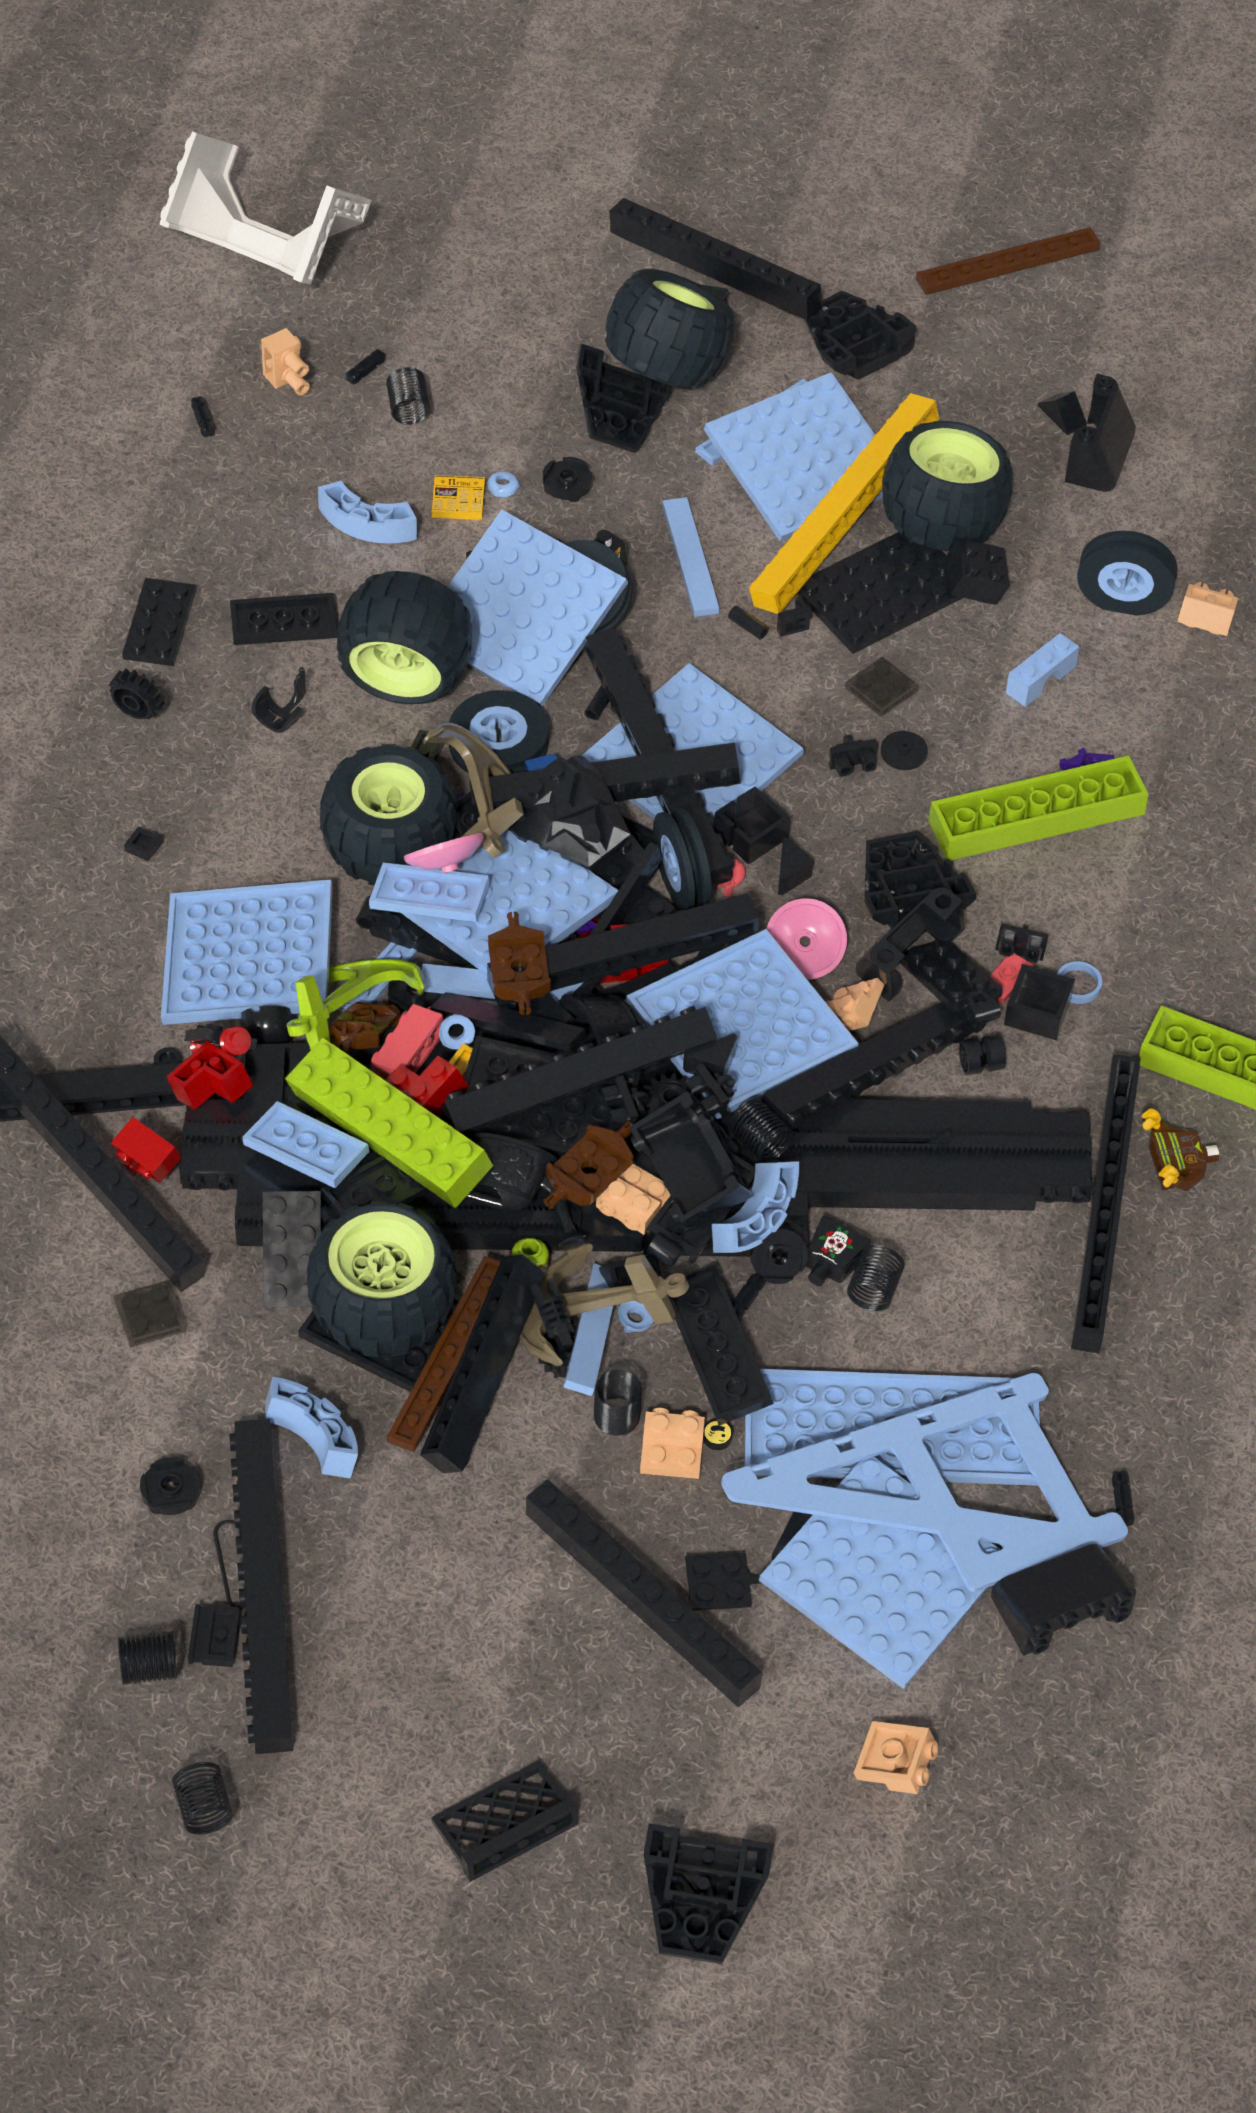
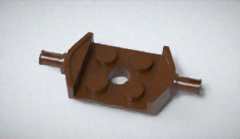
(514, 948)
(362, 1025)
(598, 1149)

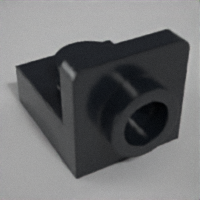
(794, 620)

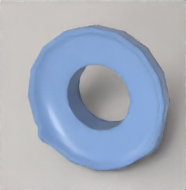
(503, 490)
(456, 1042)
(634, 1307)

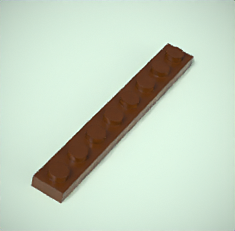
(1007, 261)
(441, 1365)

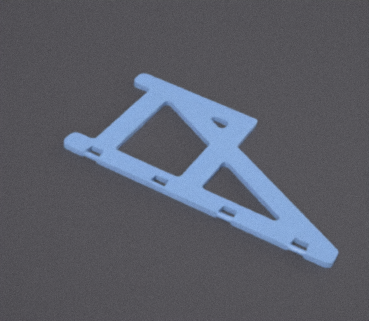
(960, 1529)

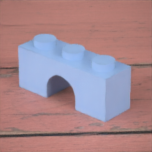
(1029, 677)

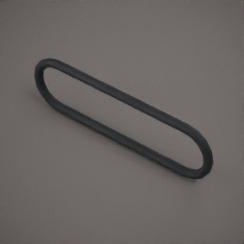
(215, 1534)

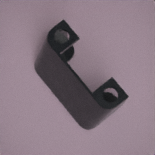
(937, 914)
(1061, 1595)

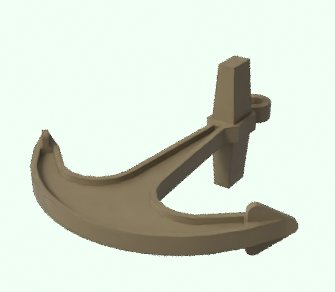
(480, 761)
(646, 1289)

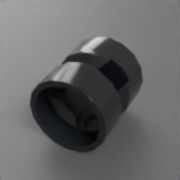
(982, 1054)

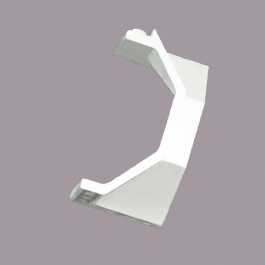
(209, 208)

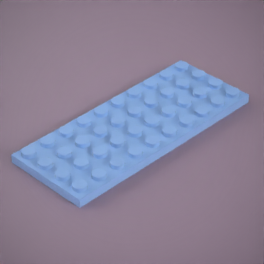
(834, 1403)

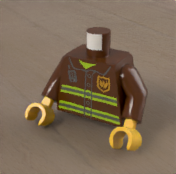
(1177, 1153)

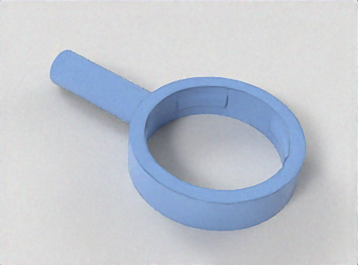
(1083, 966)

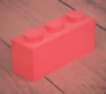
(409, 1042)

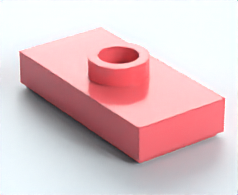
(1006, 975)

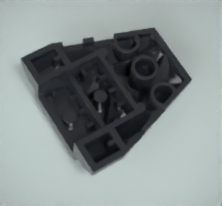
(856, 336)
(617, 401)
(571, 813)
(903, 872)
(701, 1891)

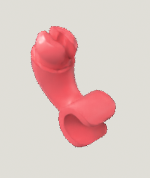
(738, 874)

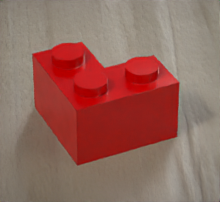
(206, 1073)
(431, 1086)
(144, 1152)

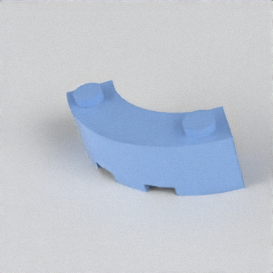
(363, 521)
(762, 1213)
(314, 1421)

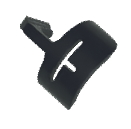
(264, 701)

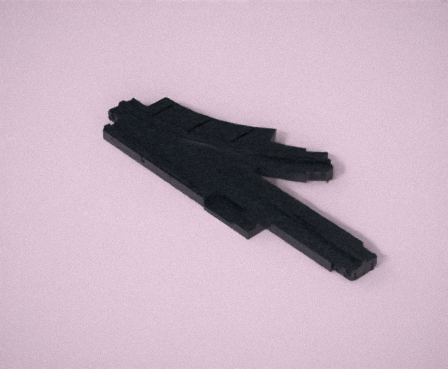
(847, 1156)

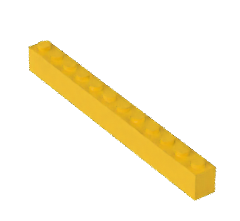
(837, 510)

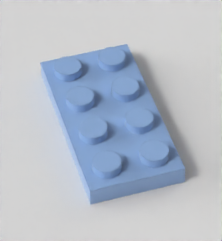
(429, 892)
(306, 1144)

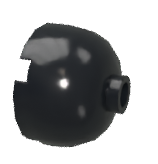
(268, 1025)

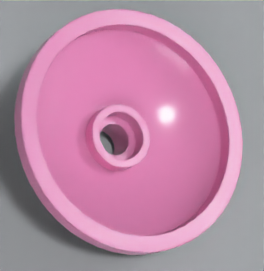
(445, 854)
(818, 924)

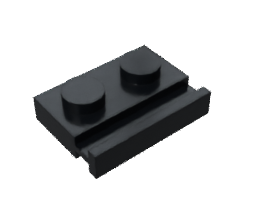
(214, 1635)

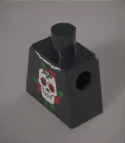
(834, 1252)

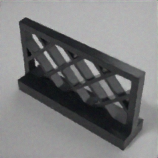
(517, 1836)

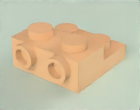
(856, 1003)
(634, 1198)
(672, 1443)
(897, 1756)

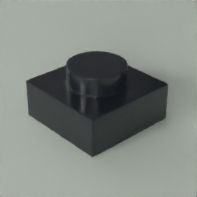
(143, 843)

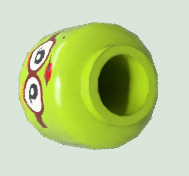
(533, 1250)

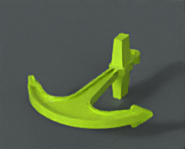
(359, 977)

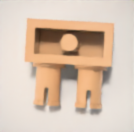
(283, 362)
(1208, 609)

